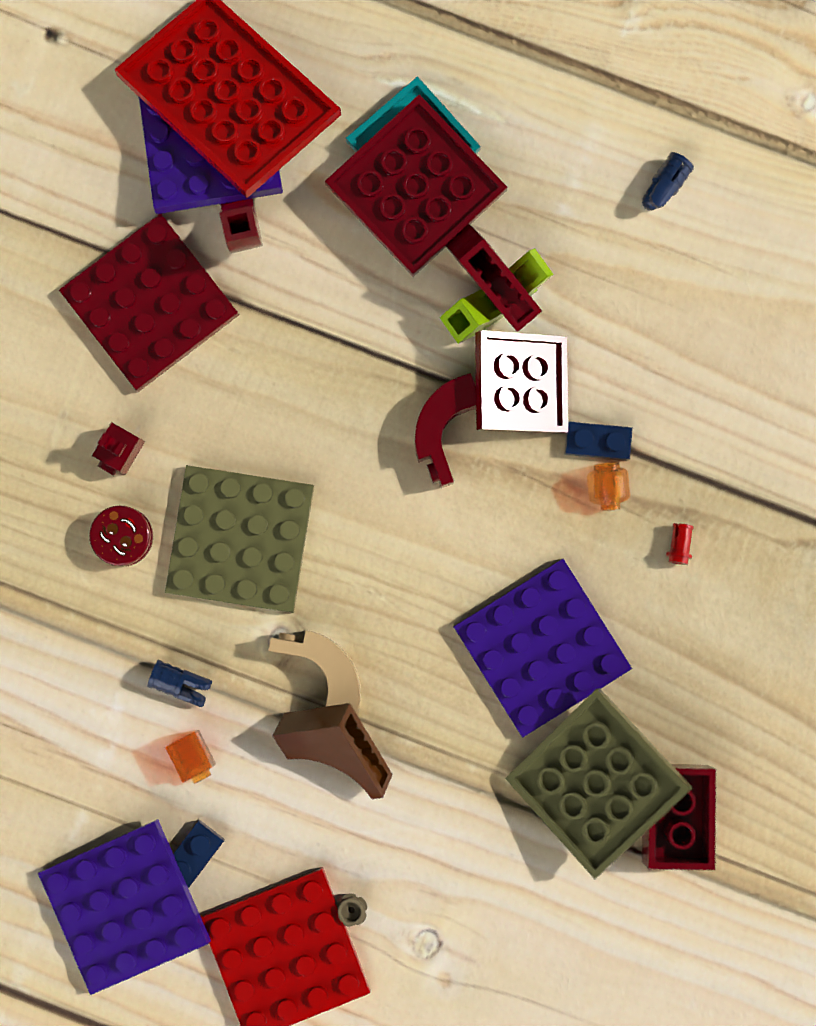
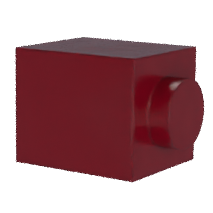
(117, 449)

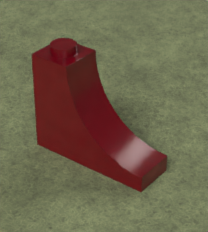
(493, 277)

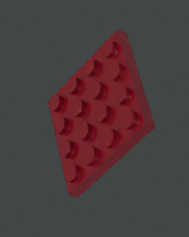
(416, 185)
(149, 302)

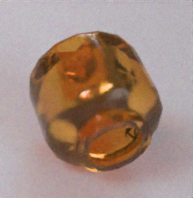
(608, 485)

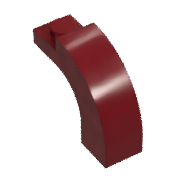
(240, 225)
(442, 406)

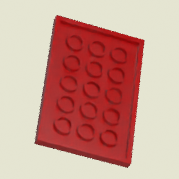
(228, 93)

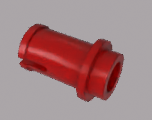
(680, 544)

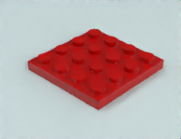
(285, 953)

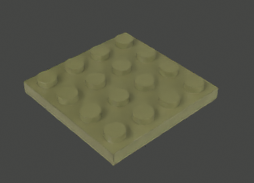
(239, 539)
(598, 783)

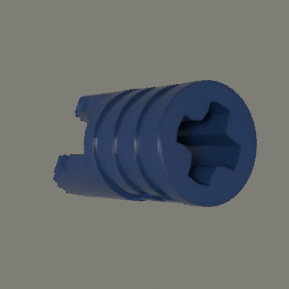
(667, 181)
(172, 682)

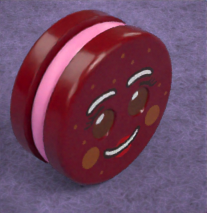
(121, 536)

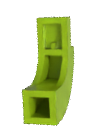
(477, 310)

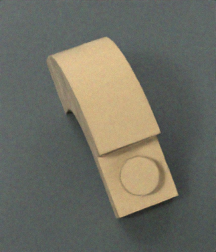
(331, 658)

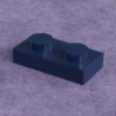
(598, 441)
(197, 851)

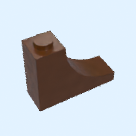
(335, 739)

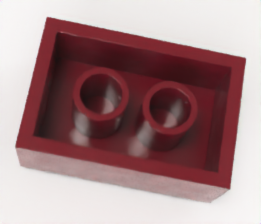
(688, 830)

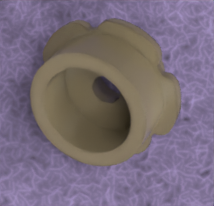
(358, 916)

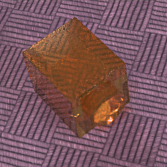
(191, 757)

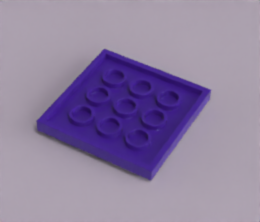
(182, 176)
(542, 647)
(124, 907)

